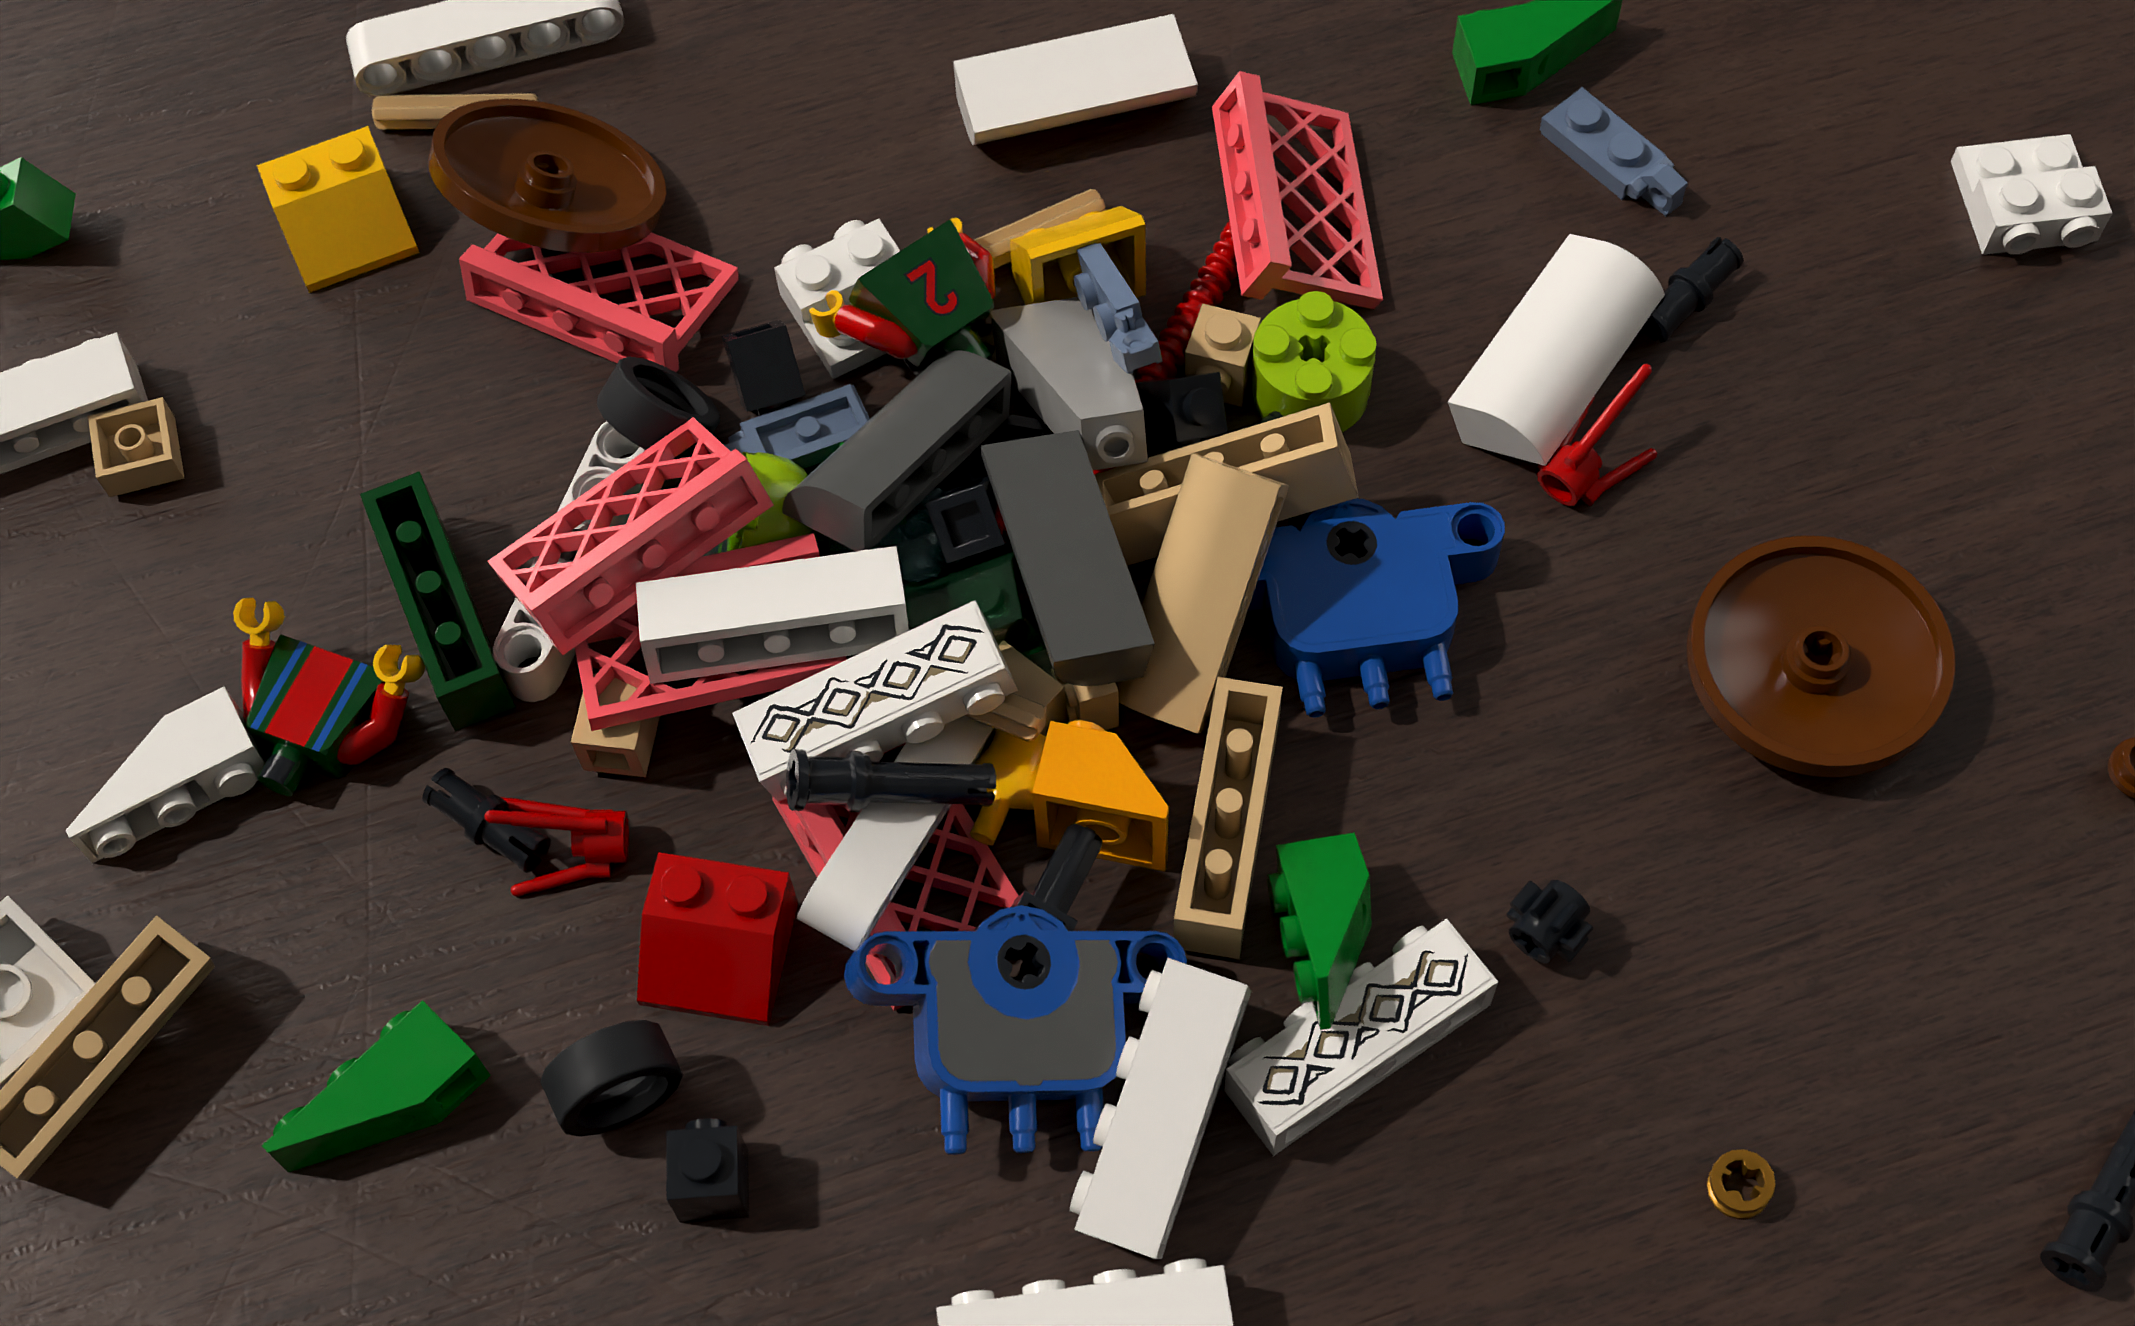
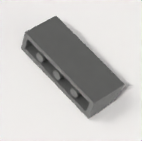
(903, 451)
(1069, 559)

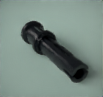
(858, 780)
(2097, 1220)

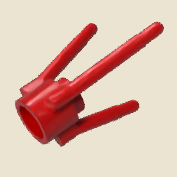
(1575, 468)
(595, 834)

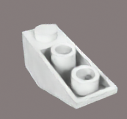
(175, 771)

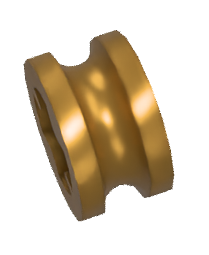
(1749, 1166)

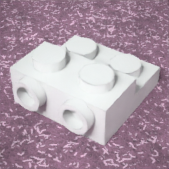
(2030, 194)
(836, 265)
(35, 987)

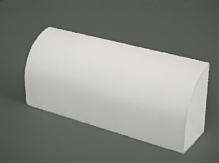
(1073, 79)
(1555, 350)

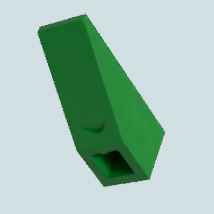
(1522, 45)
(32, 211)
(1327, 913)
(392, 1089)

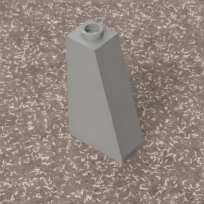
(1072, 378)

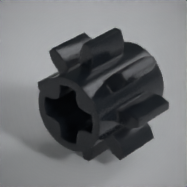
(1549, 921)

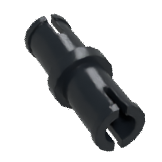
(1693, 288)
(468, 809)

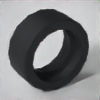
(651, 401)
(611, 1078)

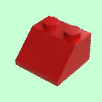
(714, 938)

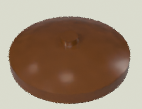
(546, 175)
(1820, 656)

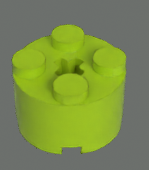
(1313, 356)

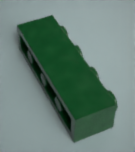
(437, 601)

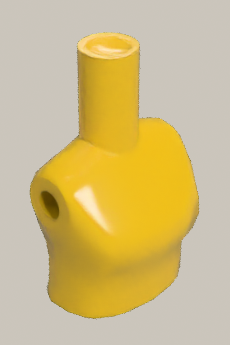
(1016, 771)

